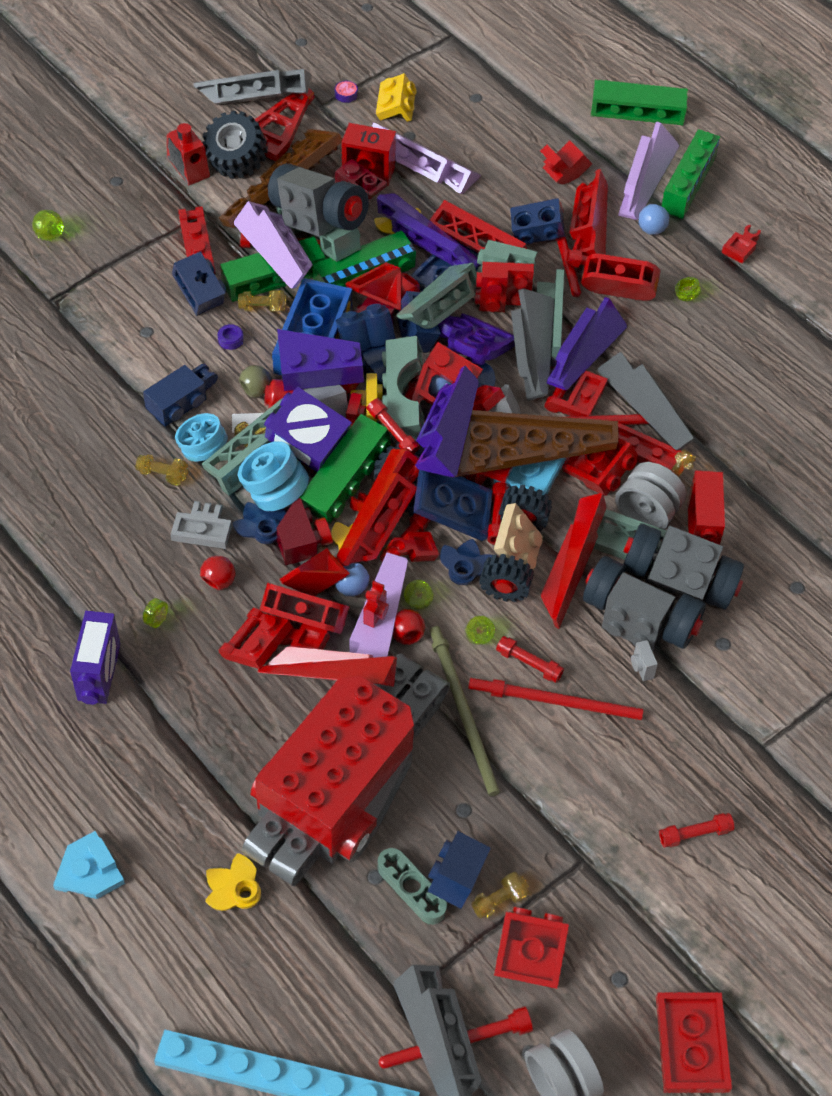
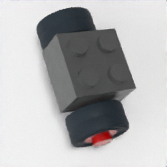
(315, 201)
(684, 565)
(640, 610)

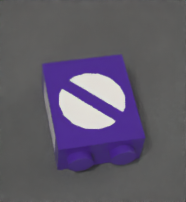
(307, 427)
(95, 657)

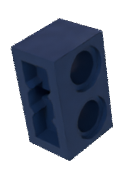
(538, 221)

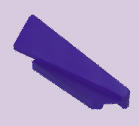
(422, 231)
(586, 343)
(447, 426)

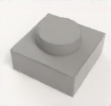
(644, 660)

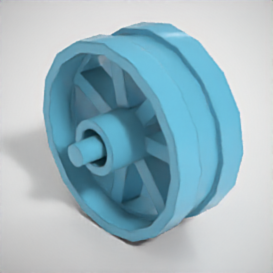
(201, 437)

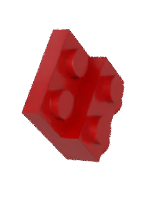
(501, 284)
(602, 469)
(531, 948)

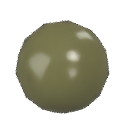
(254, 380)

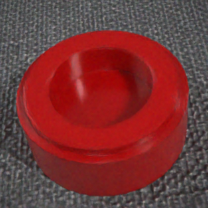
(324, 531)

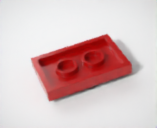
(693, 1042)

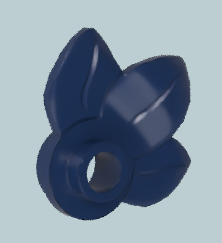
(258, 521)
(464, 559)

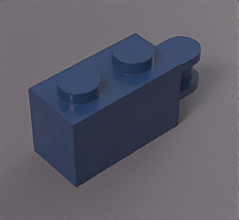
(178, 393)

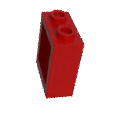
(706, 506)

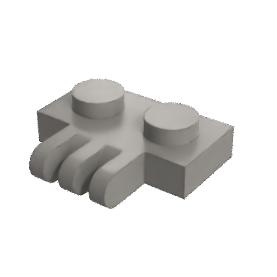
(202, 527)

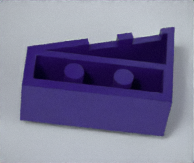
(318, 361)

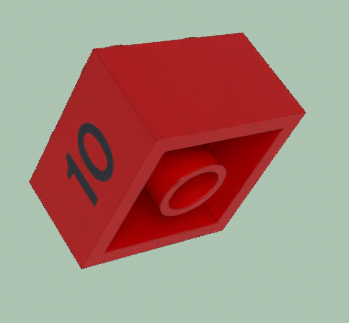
(371, 148)

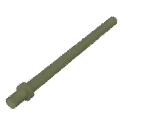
(441, 647)

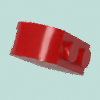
(621, 277)
(304, 608)

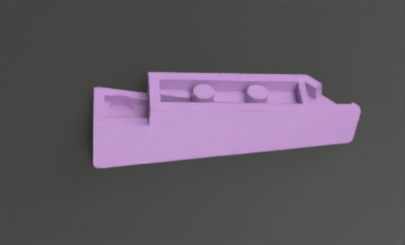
(432, 164)
(647, 170)
(274, 242)
(377, 639)

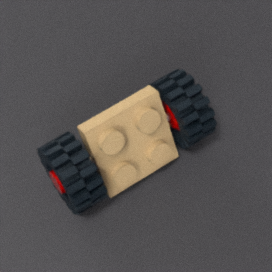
(517, 544)

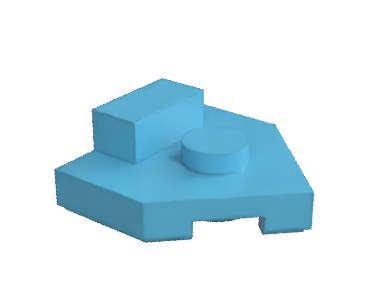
(88, 868)

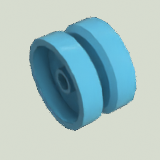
(273, 476)

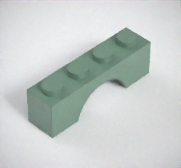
(337, 242)
(402, 363)

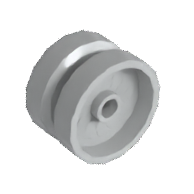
(651, 495)
(563, 1067)

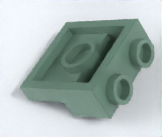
(506, 253)

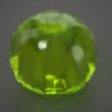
(47, 225)

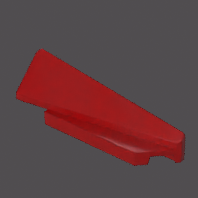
(590, 216)
(381, 509)
(573, 557)
(332, 665)

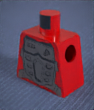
(184, 148)

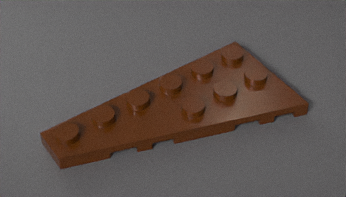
(304, 154)
(515, 440)

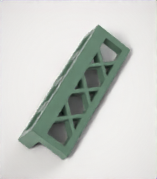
(555, 291)
(228, 474)
(613, 538)

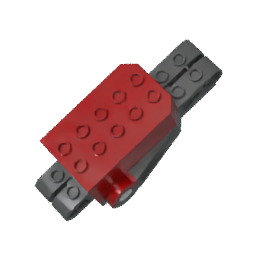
(340, 771)

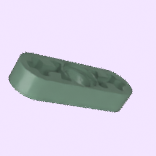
(390, 875)

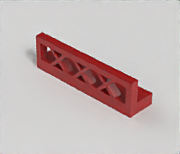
(471, 224)

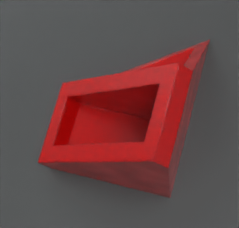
(380, 284)
(315, 574)

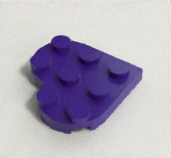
(475, 338)

